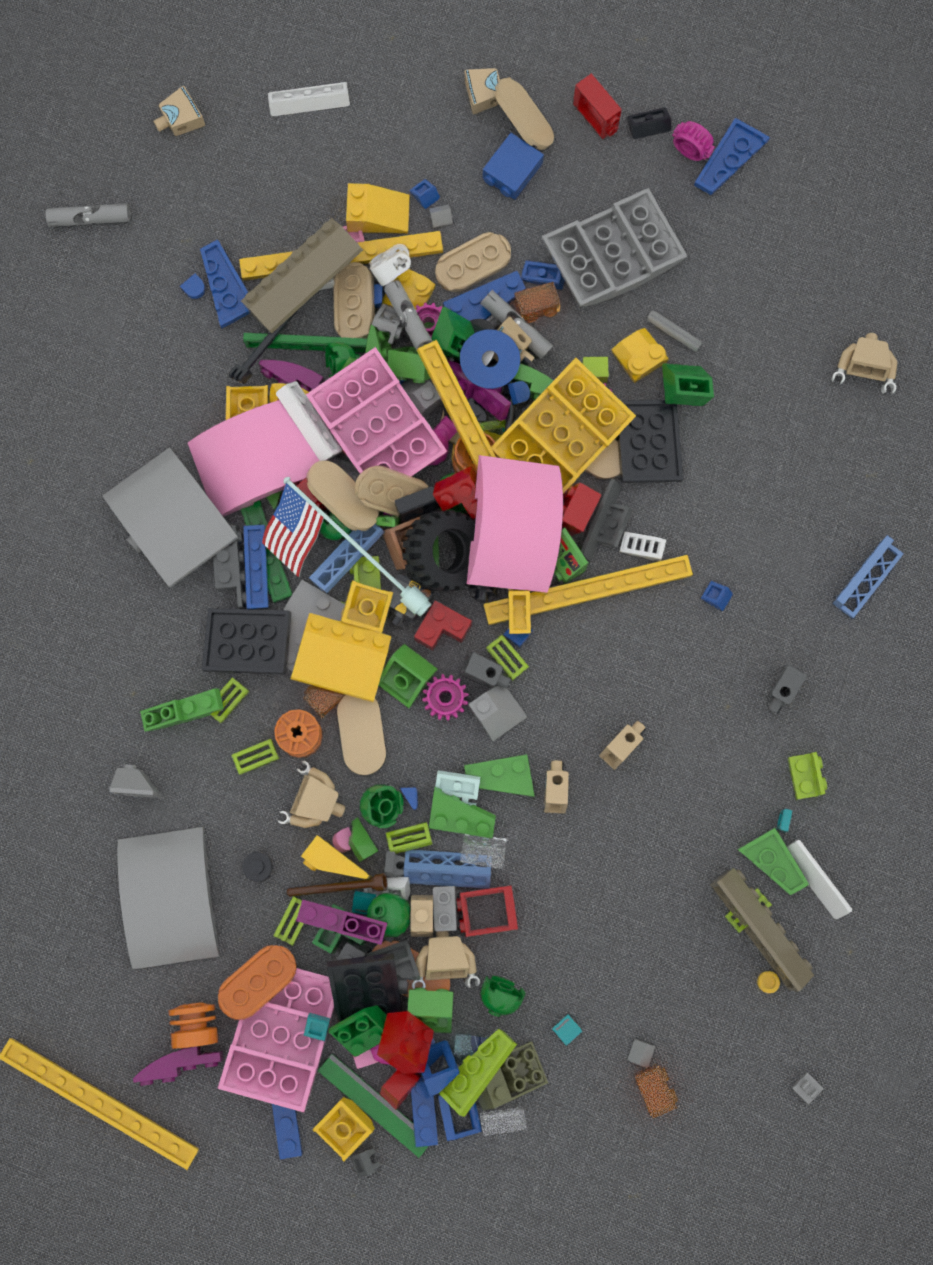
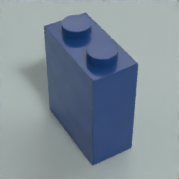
(512, 166)

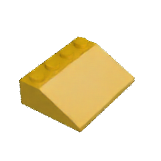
(341, 657)

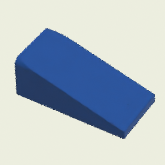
(542, 273)

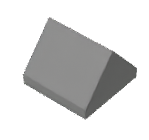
(441, 216)
(641, 1053)

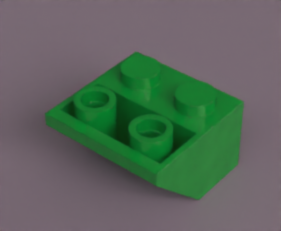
(452, 332)
(687, 385)
(360, 1030)

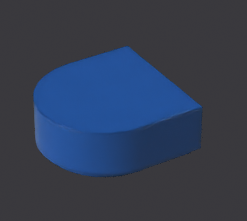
(193, 287)
(519, 392)

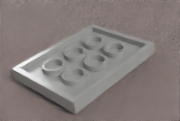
(308, 600)

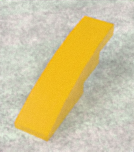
(519, 611)

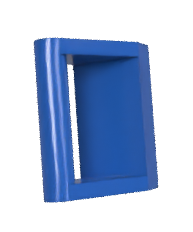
(439, 1080)
(448, 1121)

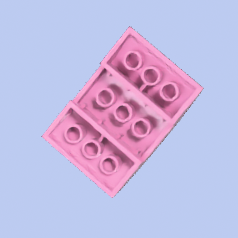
(375, 418)
(251, 457)
(516, 524)
(269, 1052)

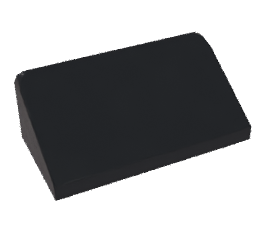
(649, 123)
(416, 504)

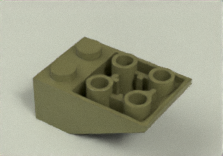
(516, 1077)

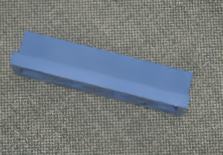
(344, 558)
(861, 574)
(447, 872)

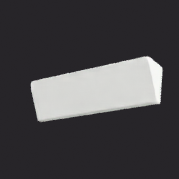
(308, 99)
(308, 421)
(819, 881)

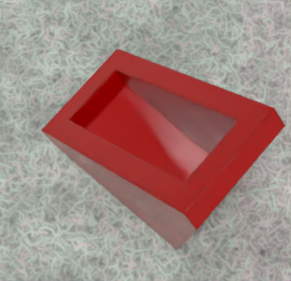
(398, 1087)

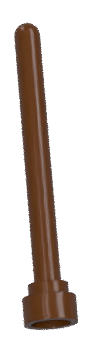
(377, 883)

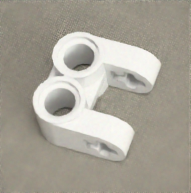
(389, 264)

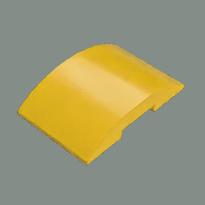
(566, 424)

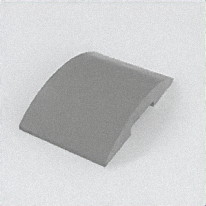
(615, 249)
(170, 517)
(166, 898)

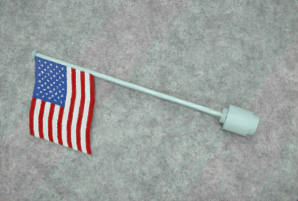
(295, 530)

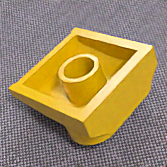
(416, 286)
(639, 354)
(244, 399)
(366, 607)
(344, 1127)

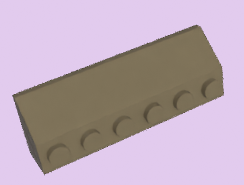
(301, 275)
(762, 929)

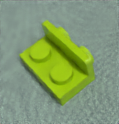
(366, 572)
(807, 775)

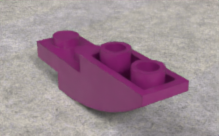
(289, 372)
(487, 398)
(341, 922)
(170, 1065)

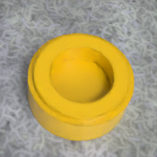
(768, 982)

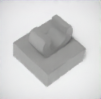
(807, 1088)

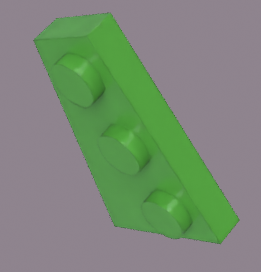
(504, 775)
(459, 817)
(775, 859)

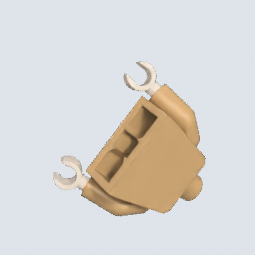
(869, 360)
(314, 800)
(446, 959)

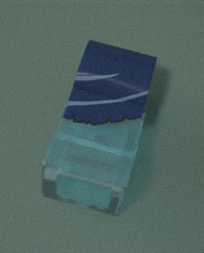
(467, 1044)

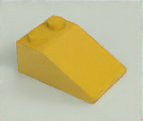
(376, 209)
(326, 858)

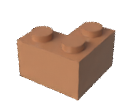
(394, 539)

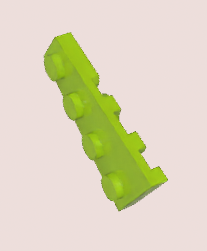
(477, 1072)

